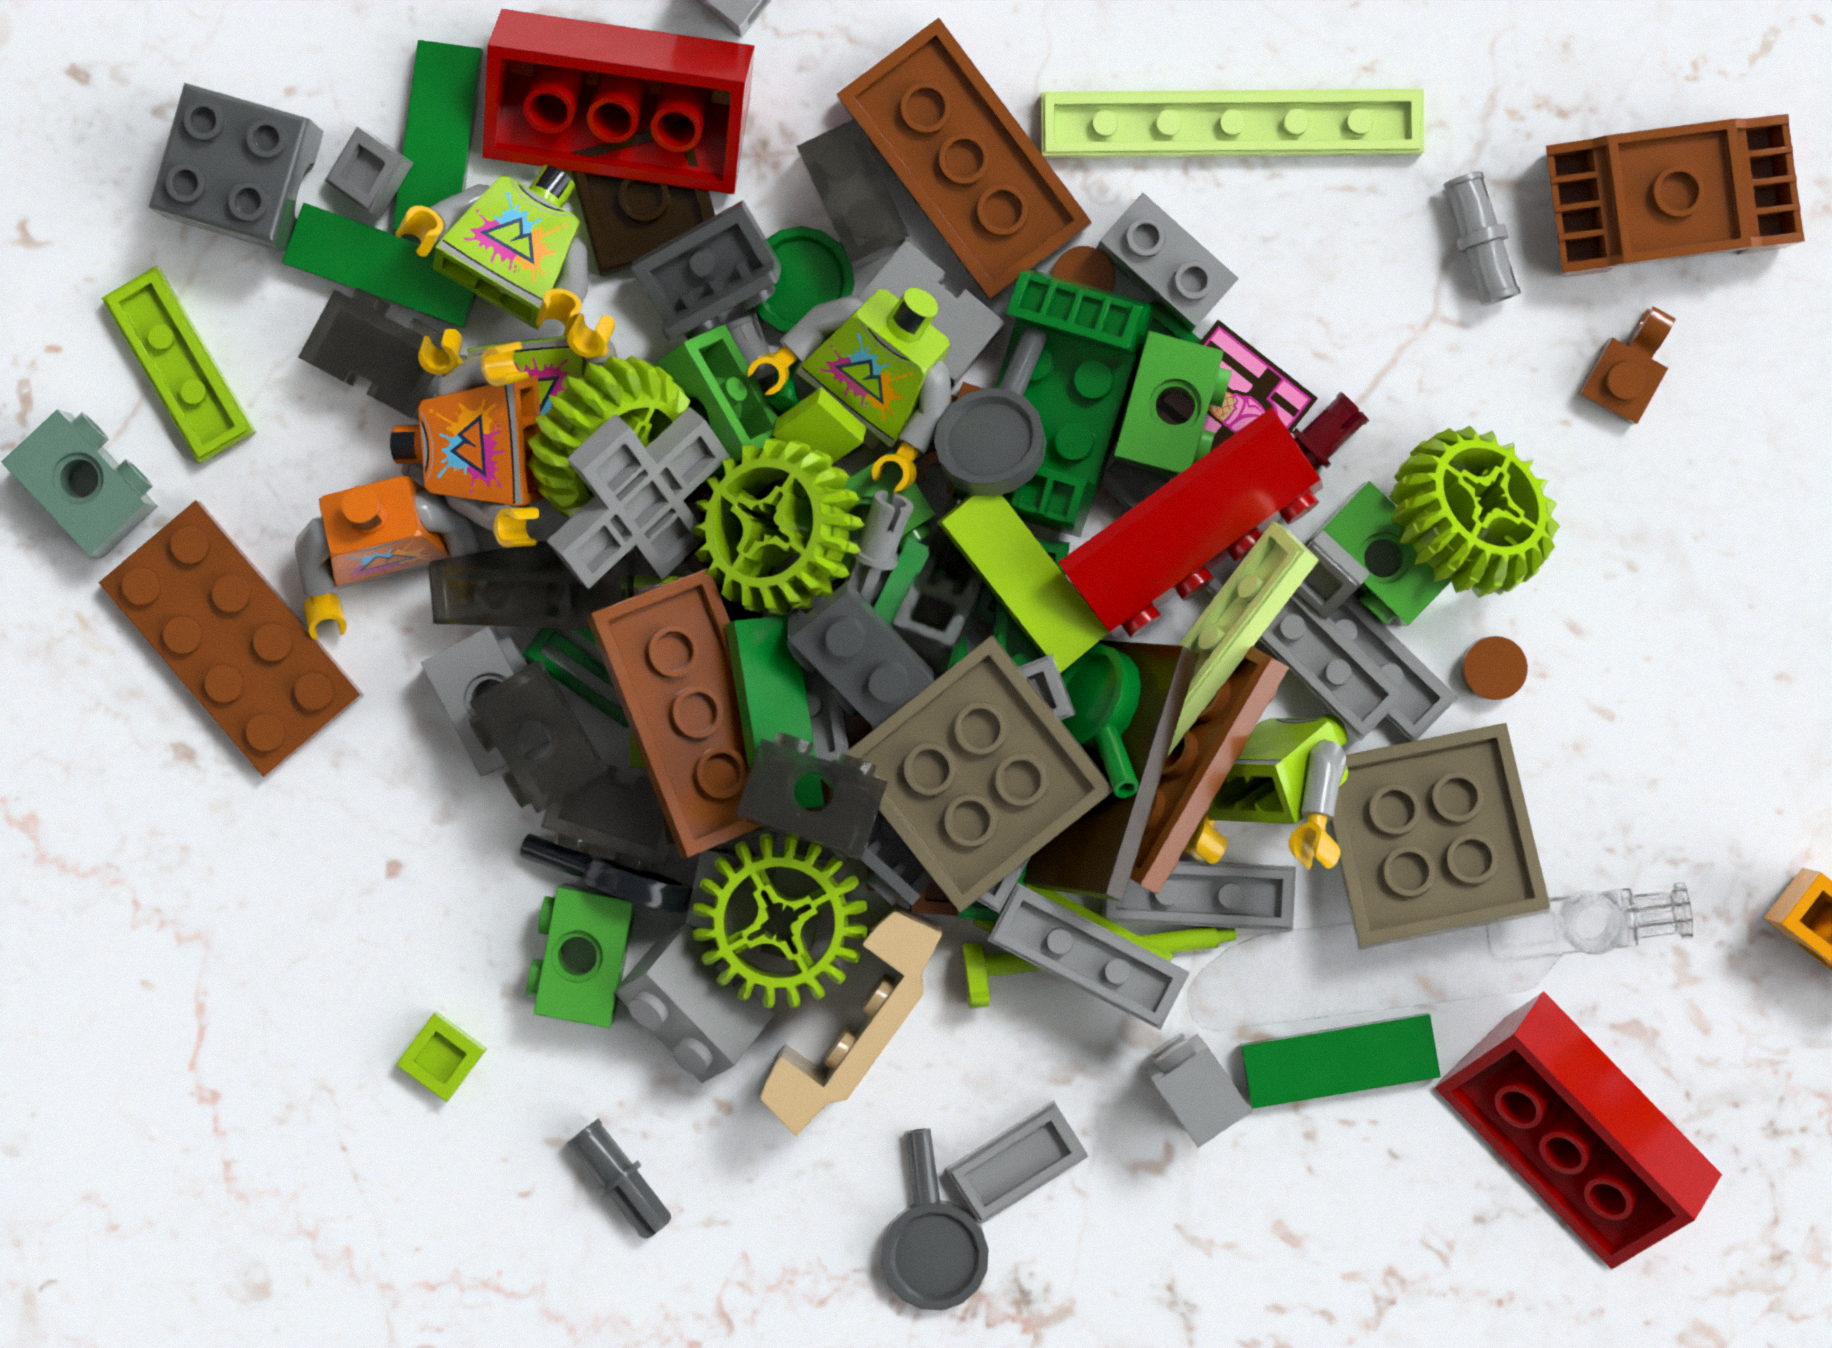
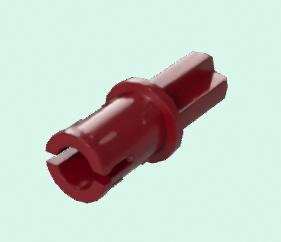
(1330, 430)

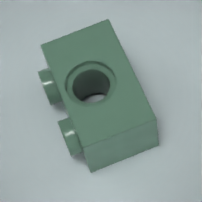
(45, 470)

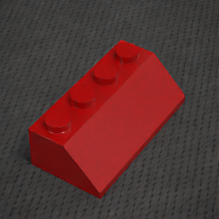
(589, 84)
(1193, 525)
(1580, 1132)

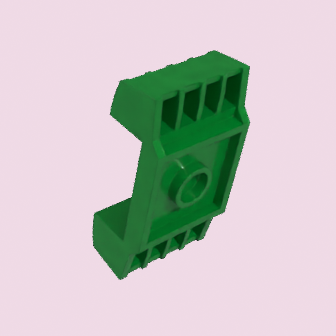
(1075, 388)

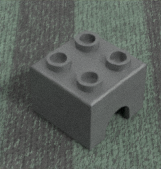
(234, 167)

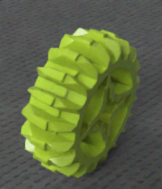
(631, 390)
(1474, 511)
(745, 542)
(731, 945)

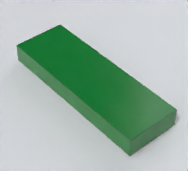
(439, 124)
(376, 263)
(771, 692)
(1340, 1060)

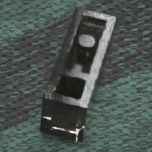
(521, 589)
(940, 603)

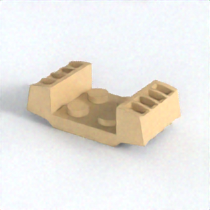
(800, 1089)

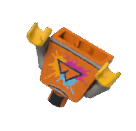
(478, 444)
(372, 536)

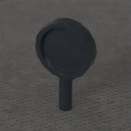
(607, 876)

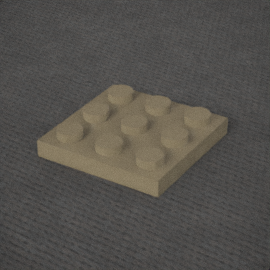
(980, 773)
(1436, 838)

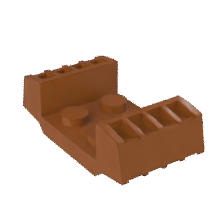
(1675, 193)

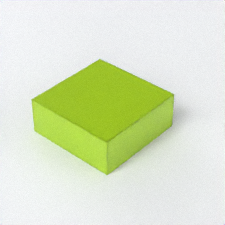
(822, 425)
(441, 1056)

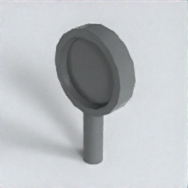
(994, 435)
(934, 1247)

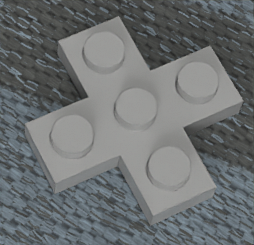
(637, 497)

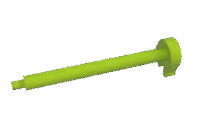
(979, 967)

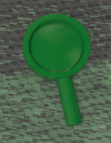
(810, 274)
(1105, 696)

